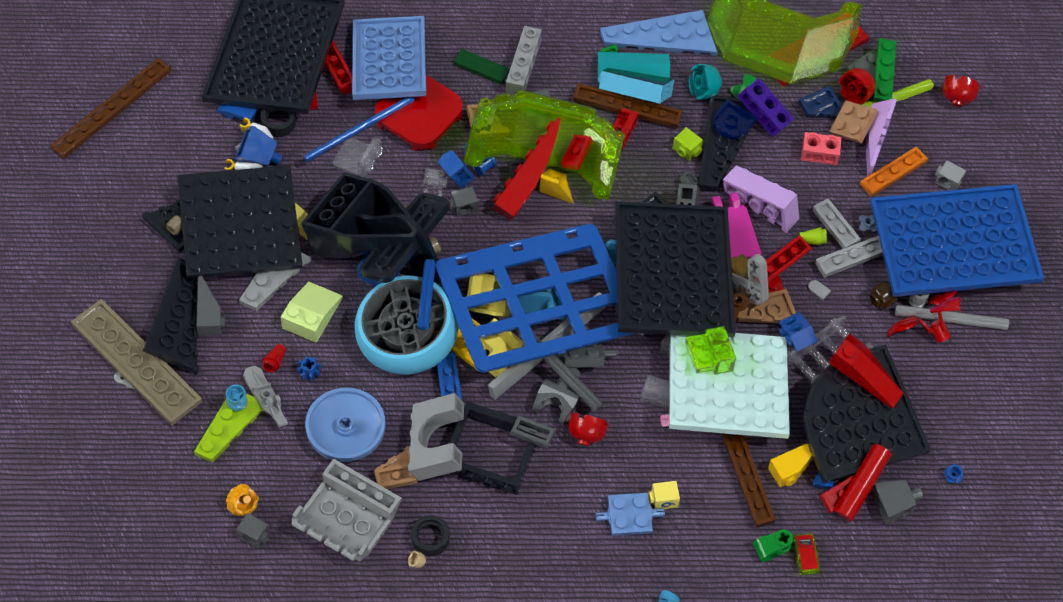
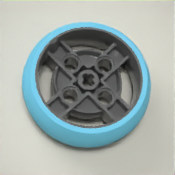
(414, 356)

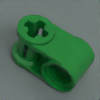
(770, 545)

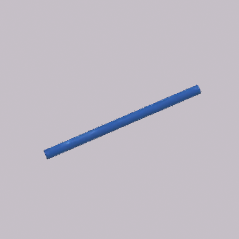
(360, 127)

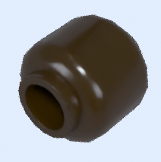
(882, 295)

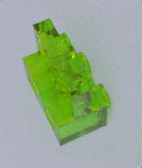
(711, 351)

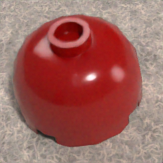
(857, 85)
(960, 91)
(587, 429)

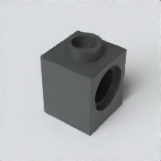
(464, 201)
(253, 531)

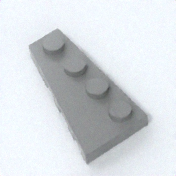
(266, 284)

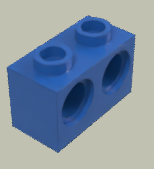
(456, 169)
(797, 331)

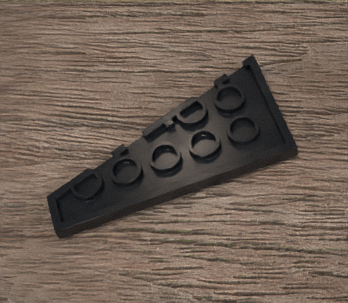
(175, 325)

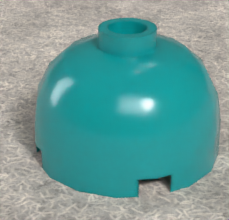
(704, 81)

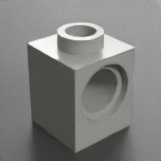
(949, 176)

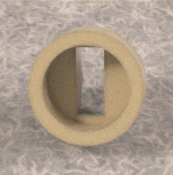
(416, 559)

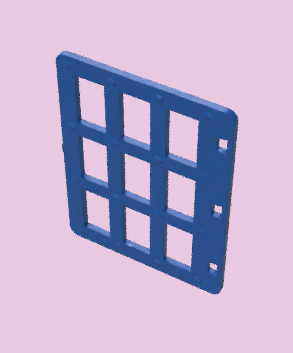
(533, 249)

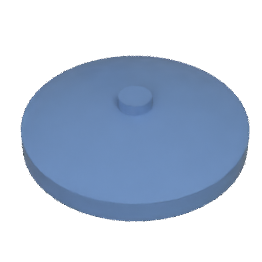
(345, 424)

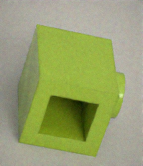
(687, 144)

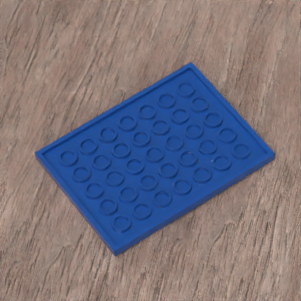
(956, 240)

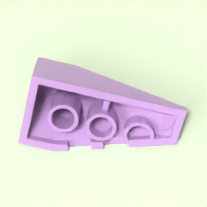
(877, 131)

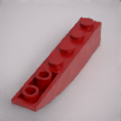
(527, 174)

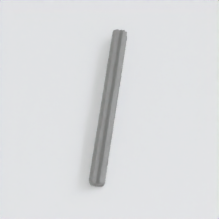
(953, 317)

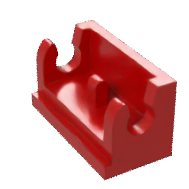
(626, 124)

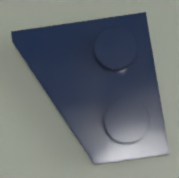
(821, 104)

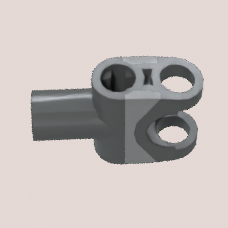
(558, 394)

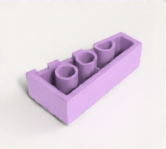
(763, 197)

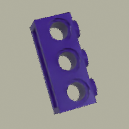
(766, 107)

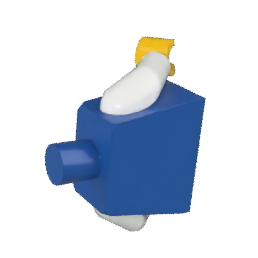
(255, 149)

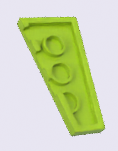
(225, 428)

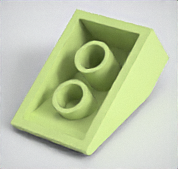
(310, 311)

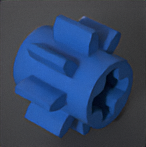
(307, 373)

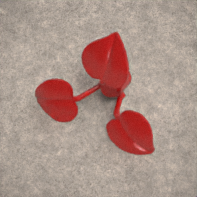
(943, 302)

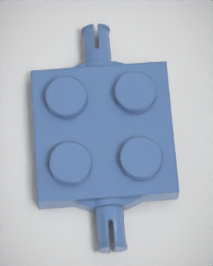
(630, 514)

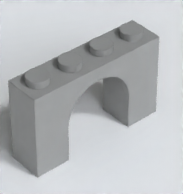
(425, 419)

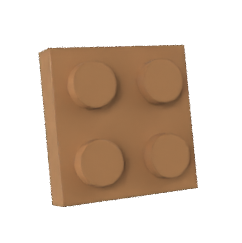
(853, 121)

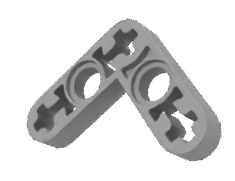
(757, 291)

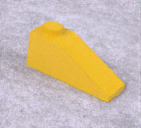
(790, 465)

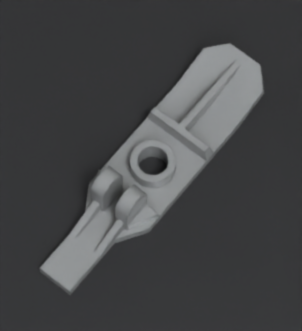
(261, 388)

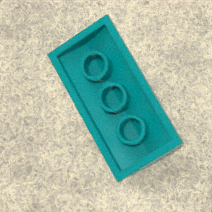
(636, 62)

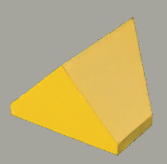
(556, 185)

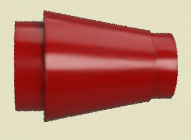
(274, 358)

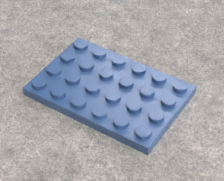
(389, 58)

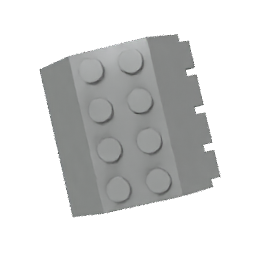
(347, 512)

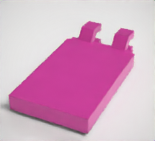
(740, 228)

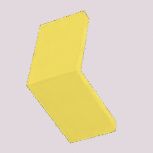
(484, 283)
(501, 343)

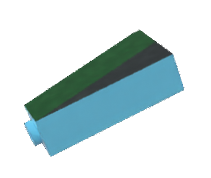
(636, 84)

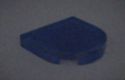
(732, 120)

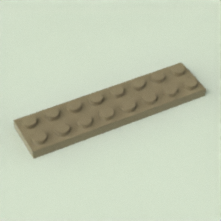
(146, 373)

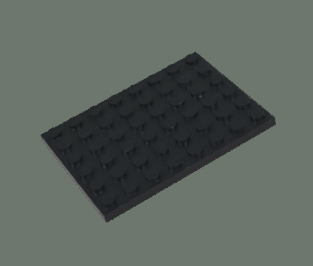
(273, 54)
(673, 269)

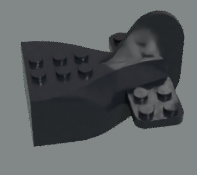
(368, 219)

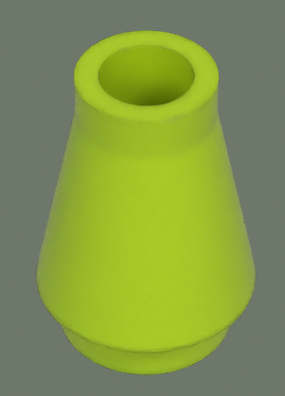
(815, 236)

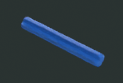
(426, 294)

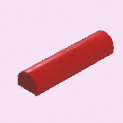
(339, 70)
(786, 257)
(863, 482)

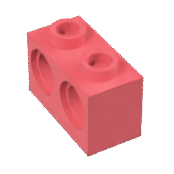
(816, 148)

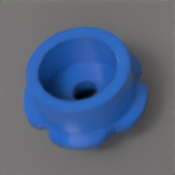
(957, 470)

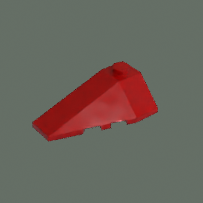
(861, 366)

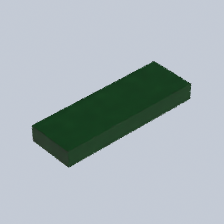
(481, 66)

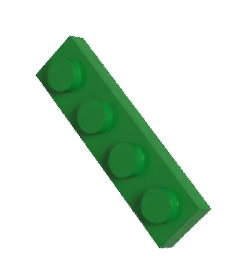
(884, 70)

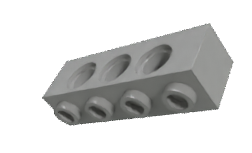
(523, 60)

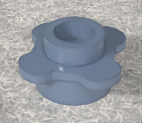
(867, 228)

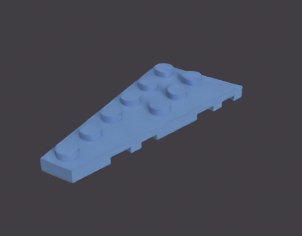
(666, 34)

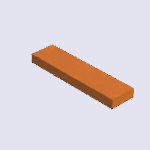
(893, 171)

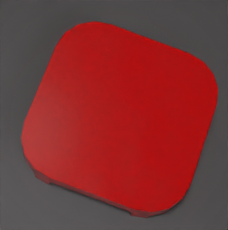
(425, 118)

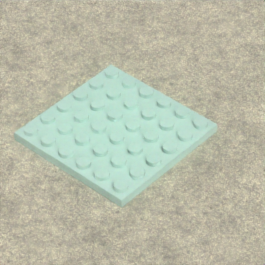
(738, 402)

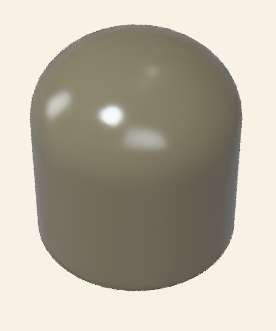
(174, 225)

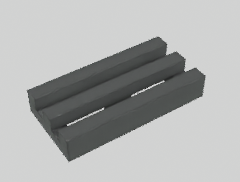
(528, 437)

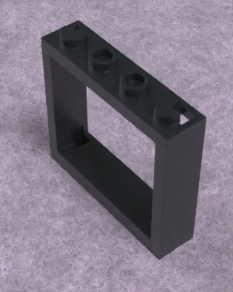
(482, 476)

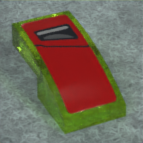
(806, 554)

